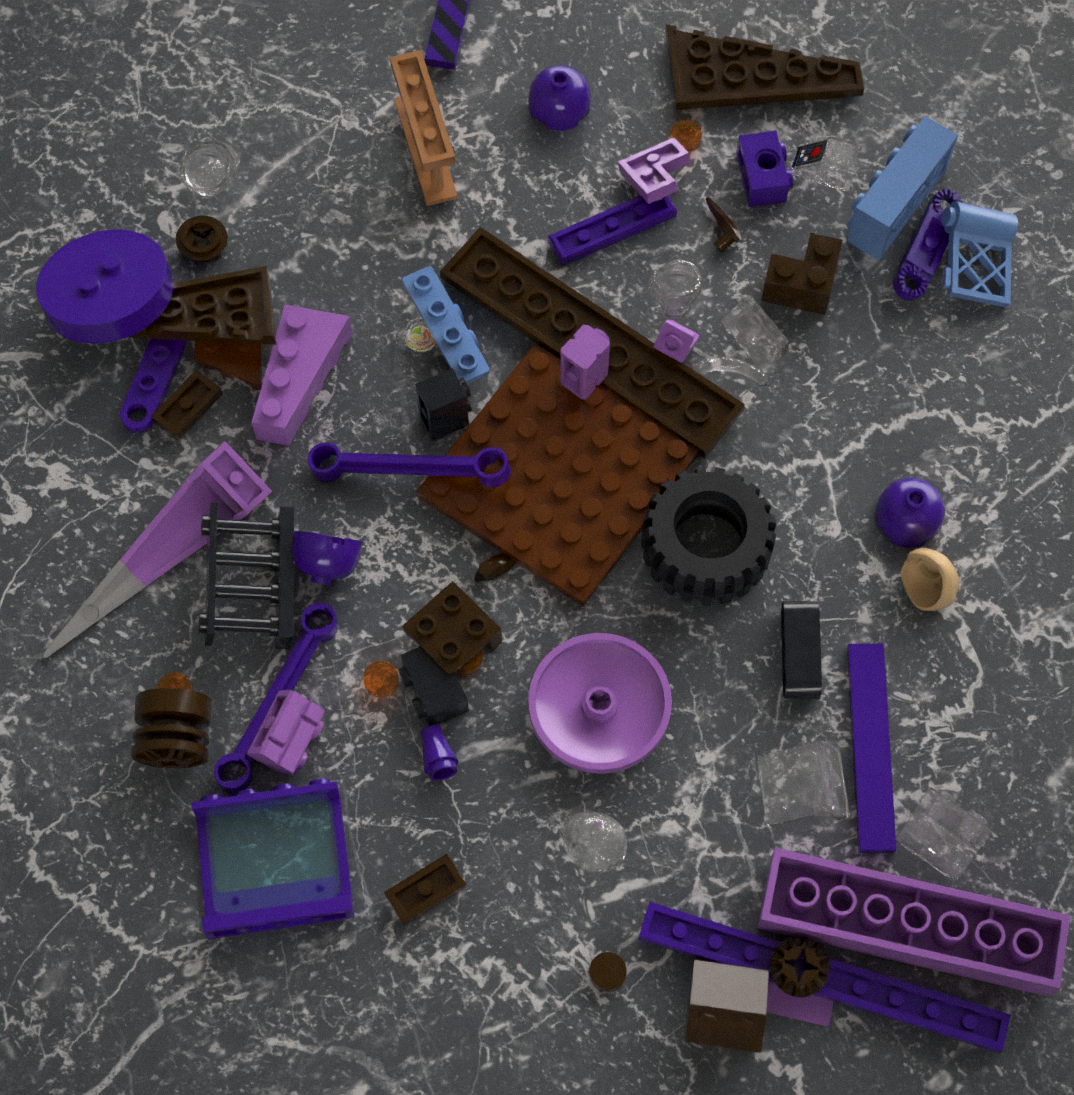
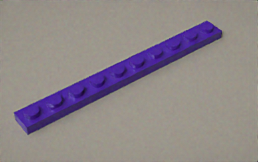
(845, 983)

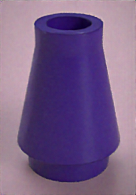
(438, 756)

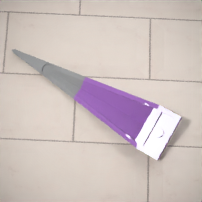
(172, 534)

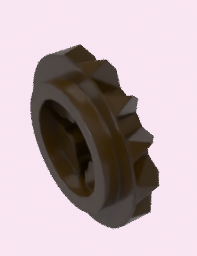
(201, 227)
(785, 975)

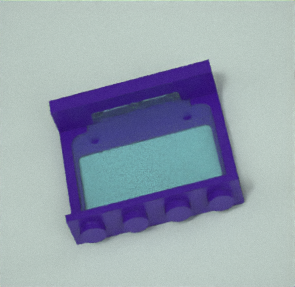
(273, 859)

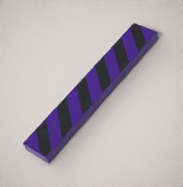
(447, 33)

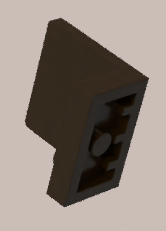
(452, 629)

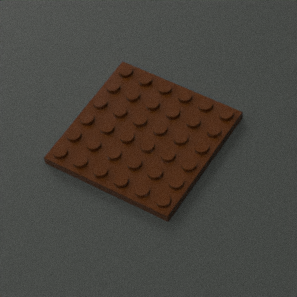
(574, 479)

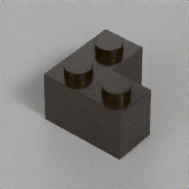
(804, 282)

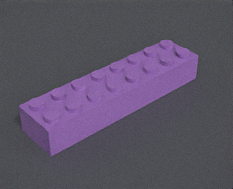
(914, 922)

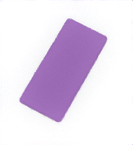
(807, 1009)

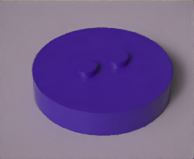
(104, 286)

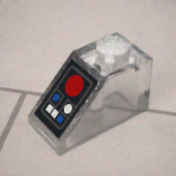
(827, 162)

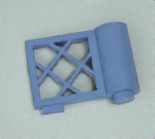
(978, 229)

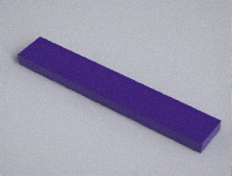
(871, 749)

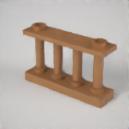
(424, 127)

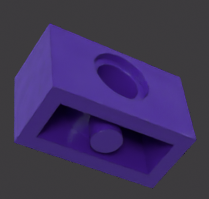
(763, 185)

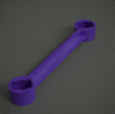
(409, 464)
(285, 680)

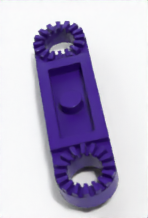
(924, 248)
(152, 381)

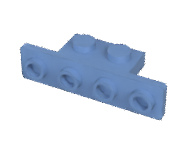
(446, 324)

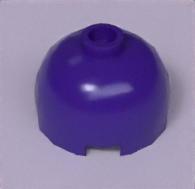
(559, 97)
(910, 512)
(325, 556)

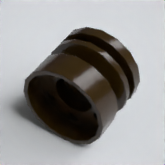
(171, 728)

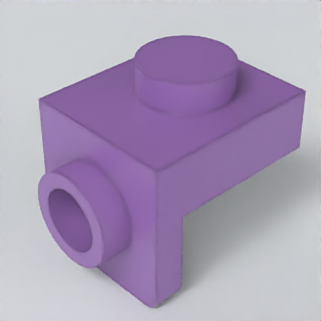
(676, 340)

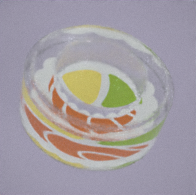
(418, 336)

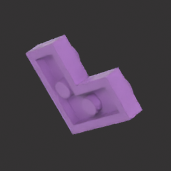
(650, 169)

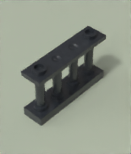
(278, 593)

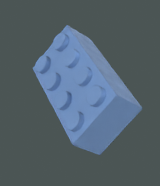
(901, 187)

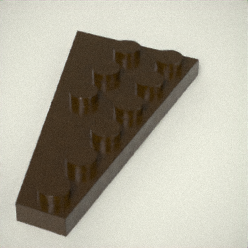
(747, 72)
(218, 309)

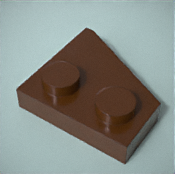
(232, 360)

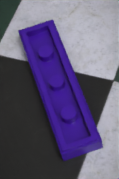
(609, 228)

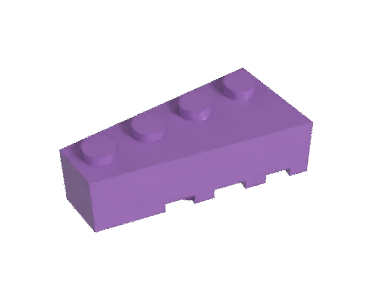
(296, 370)

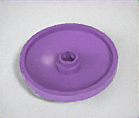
(599, 703)

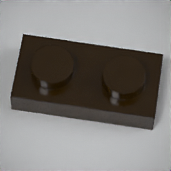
(186, 405)
(425, 889)

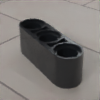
(801, 650)

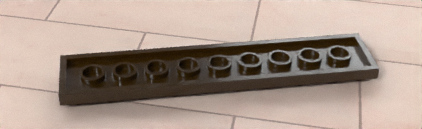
(552, 314)

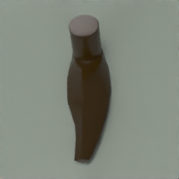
(730, 231)
(494, 567)

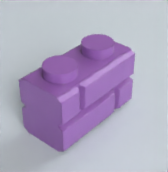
(584, 361)
(287, 732)

